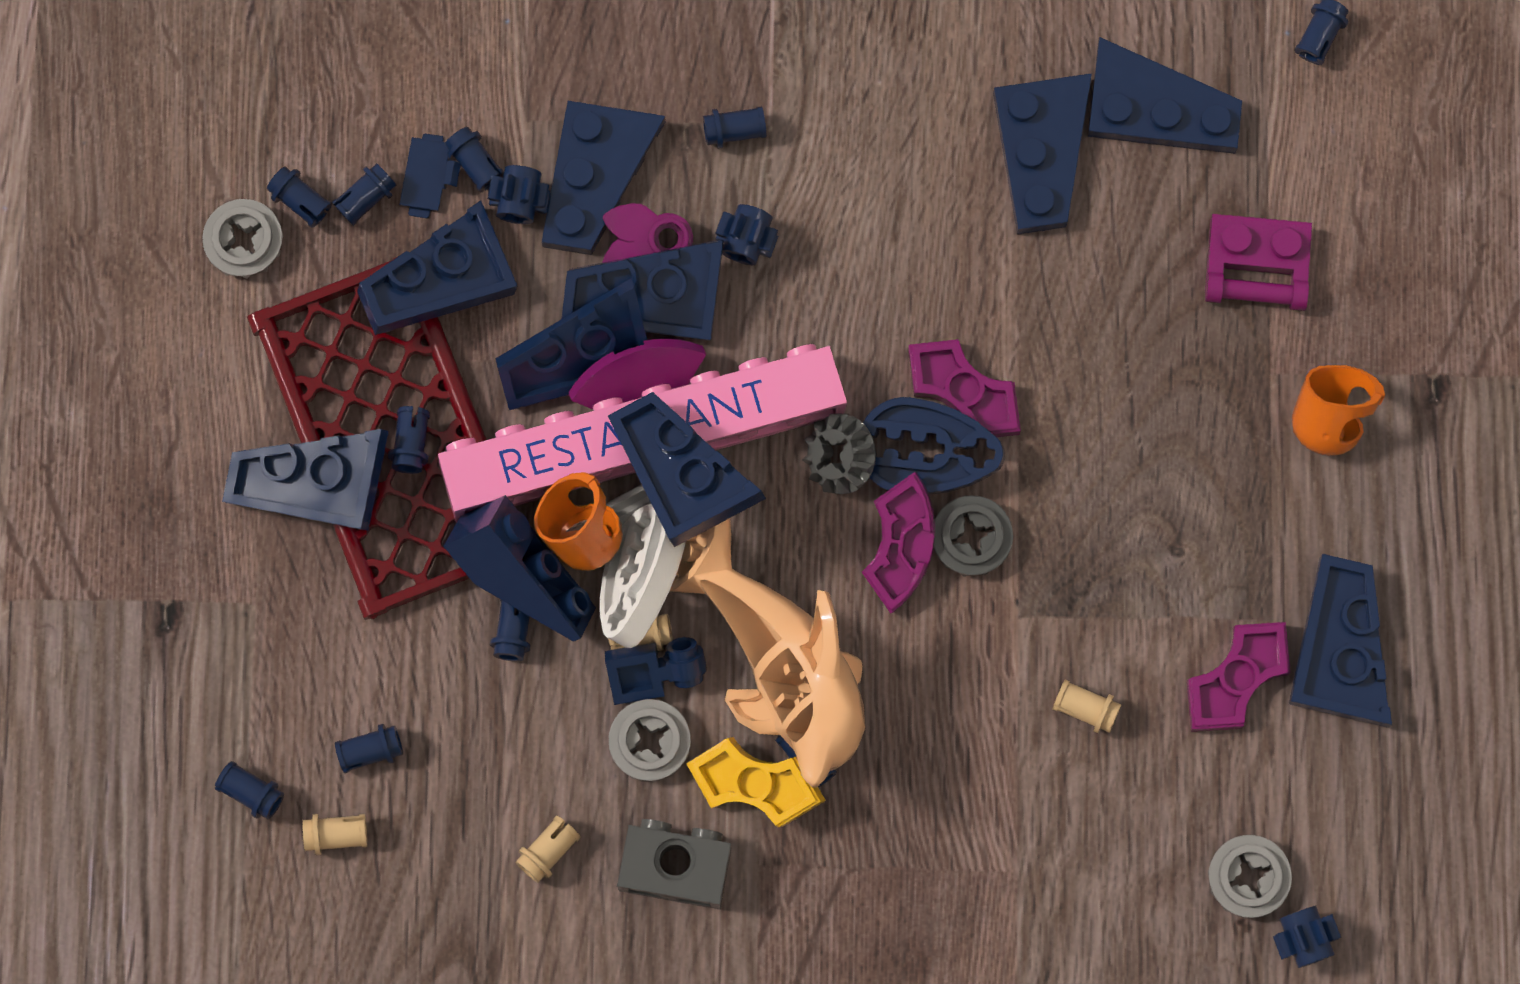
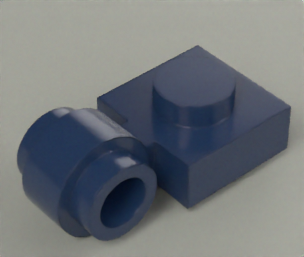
(640, 674)

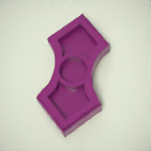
(946, 375)
(1221, 696)

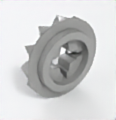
(248, 216)
(654, 716)
(1257, 853)

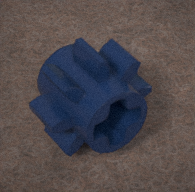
(519, 194)
(747, 234)
(1307, 936)

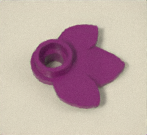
(639, 231)

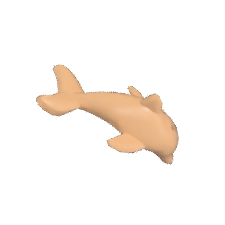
(801, 675)

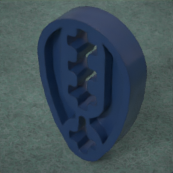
(952, 430)

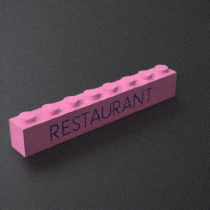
(720, 409)

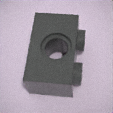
(699, 885)

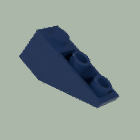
(515, 565)

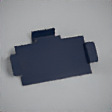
(427, 174)

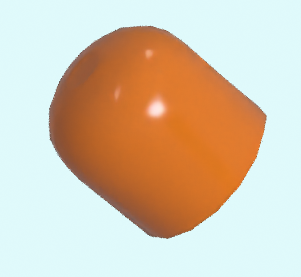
(1322, 413)
(595, 541)

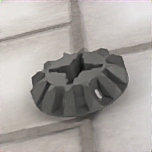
(857, 455)
(983, 515)

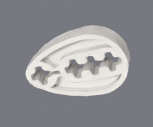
(638, 578)

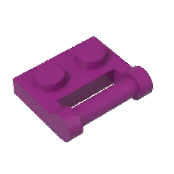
(1258, 247)

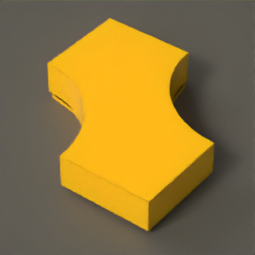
(733, 775)

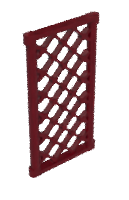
(264, 325)

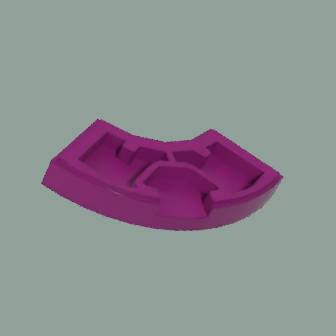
(638, 369)
(905, 542)

